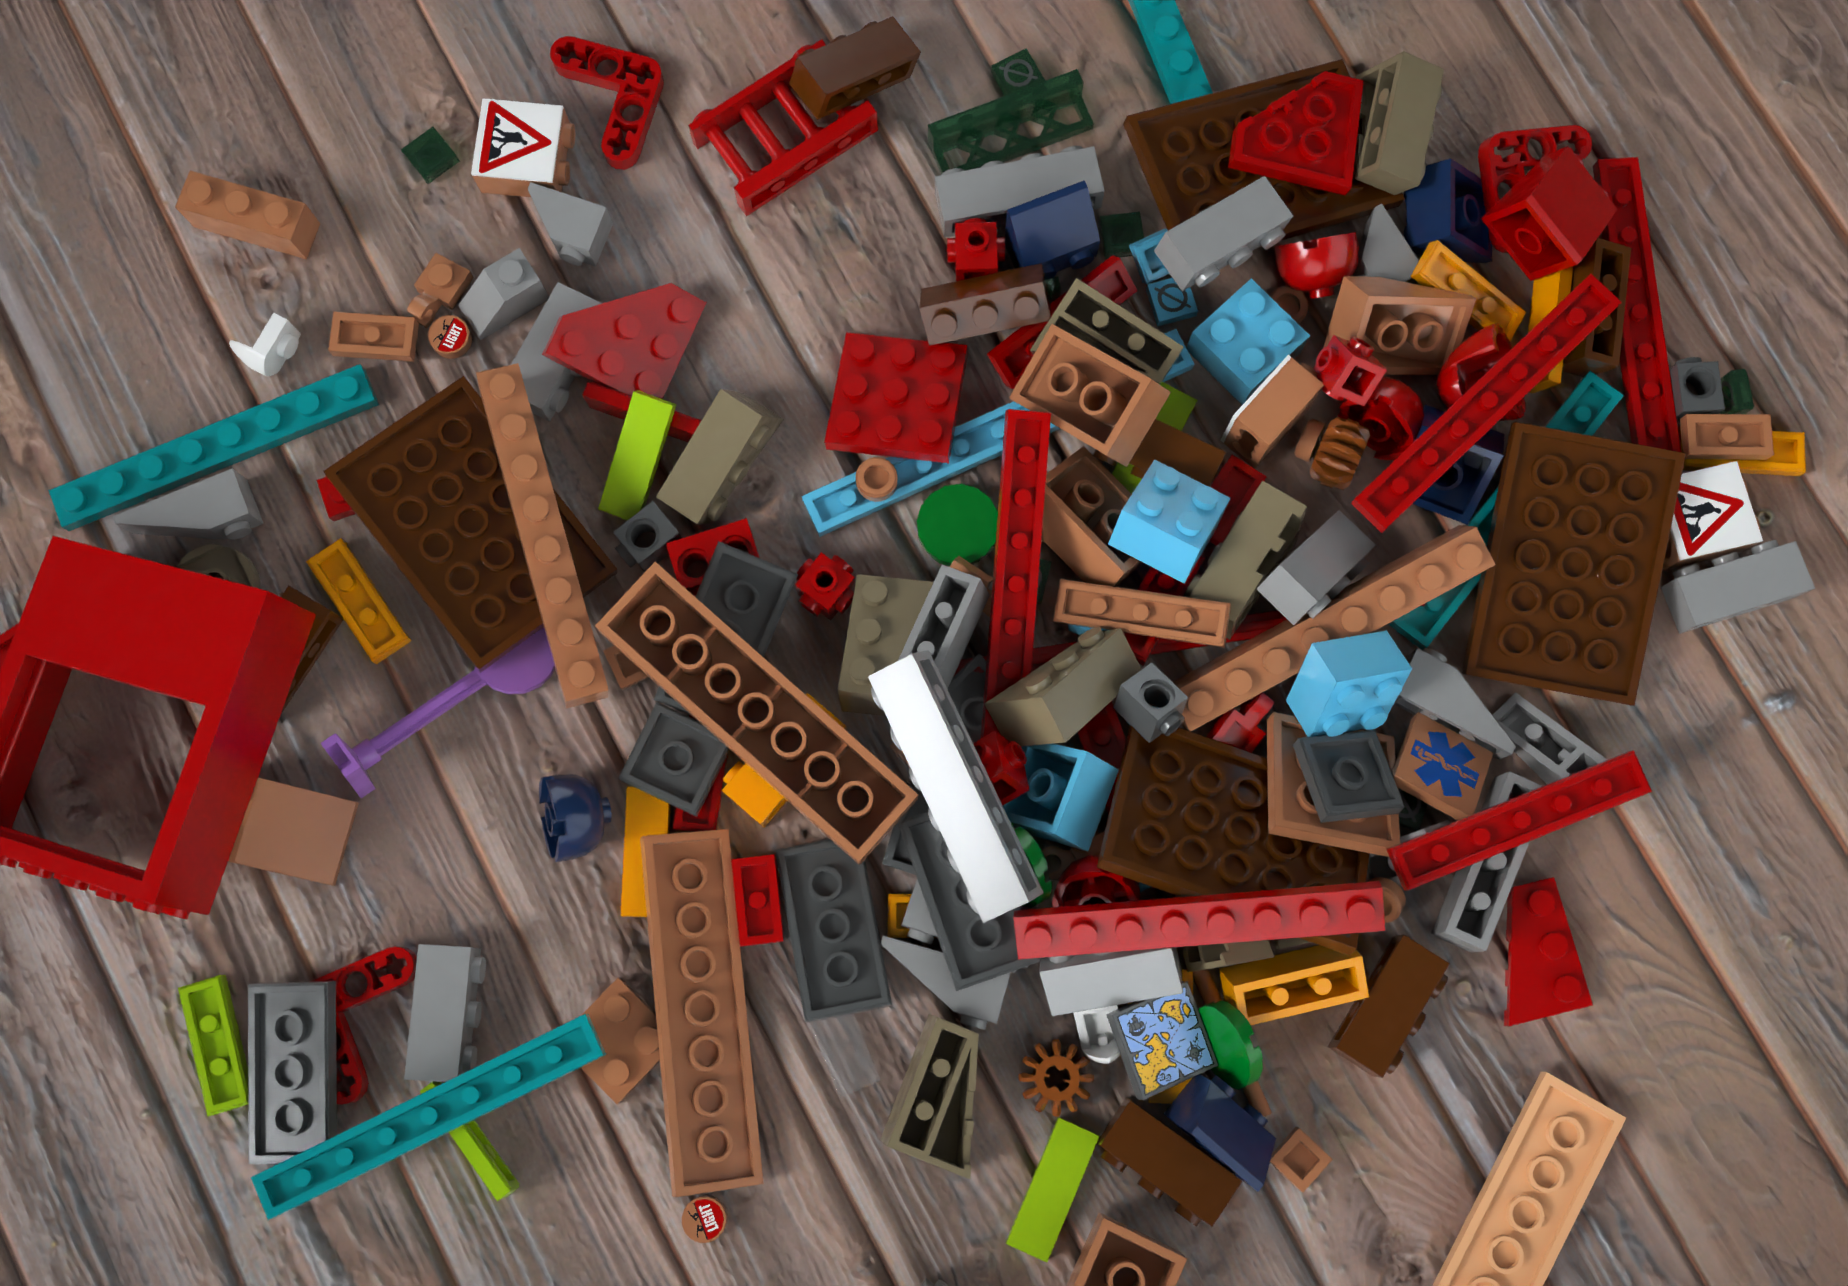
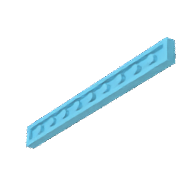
(971, 446)

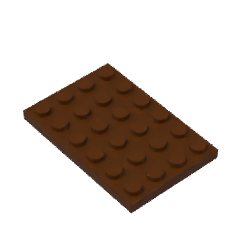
(1188, 154)
(446, 521)
(1576, 563)
(1196, 824)

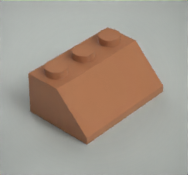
(1080, 518)

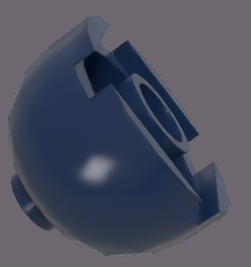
(572, 815)

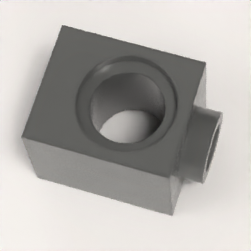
(1706, 380)
(647, 520)
(1147, 688)

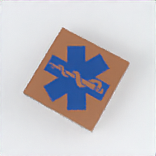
(1441, 767)

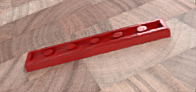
(1518, 820)

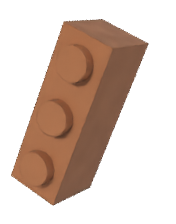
(248, 214)

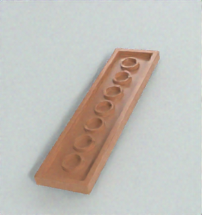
(701, 1012)

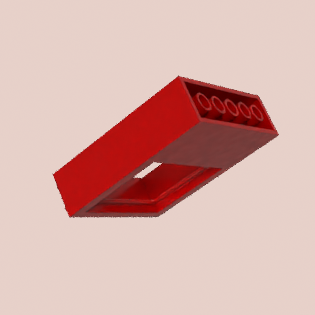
(170, 636)

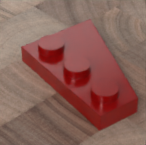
(1542, 957)

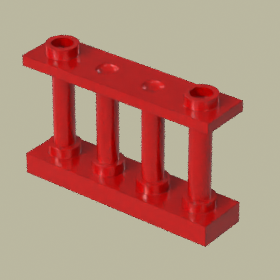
(787, 165)

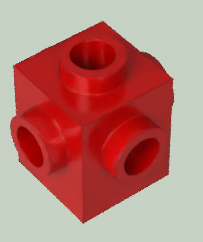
(975, 248)
(1349, 369)
(831, 598)
(1004, 765)

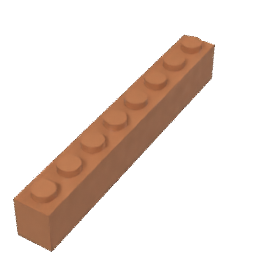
(542, 536)
(1353, 612)

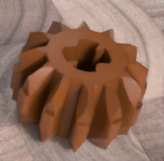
(1339, 453)
(1060, 1063)

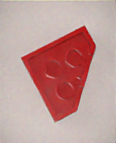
(1304, 135)
(628, 340)

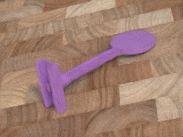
(515, 673)

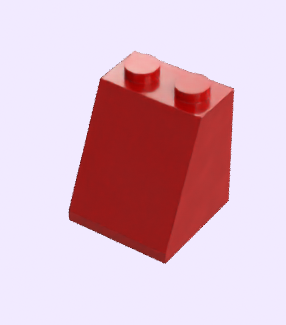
(1551, 215)

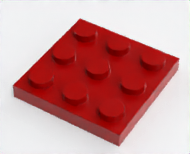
(896, 397)

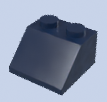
(1448, 210)
(1053, 231)
(1463, 484)
(1224, 1129)

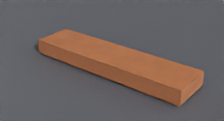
(1142, 613)

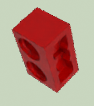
(702, 546)

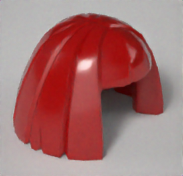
(1471, 362)

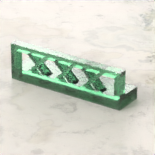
(1009, 112)

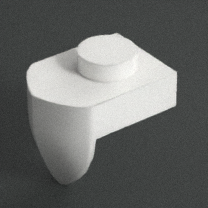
(275, 345)
(1096, 1034)

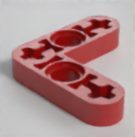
(629, 91)
(1511, 168)
(345, 1002)

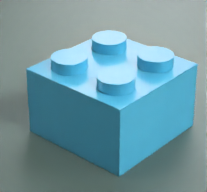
(1246, 340)
(1168, 521)
(1348, 684)
(1063, 796)

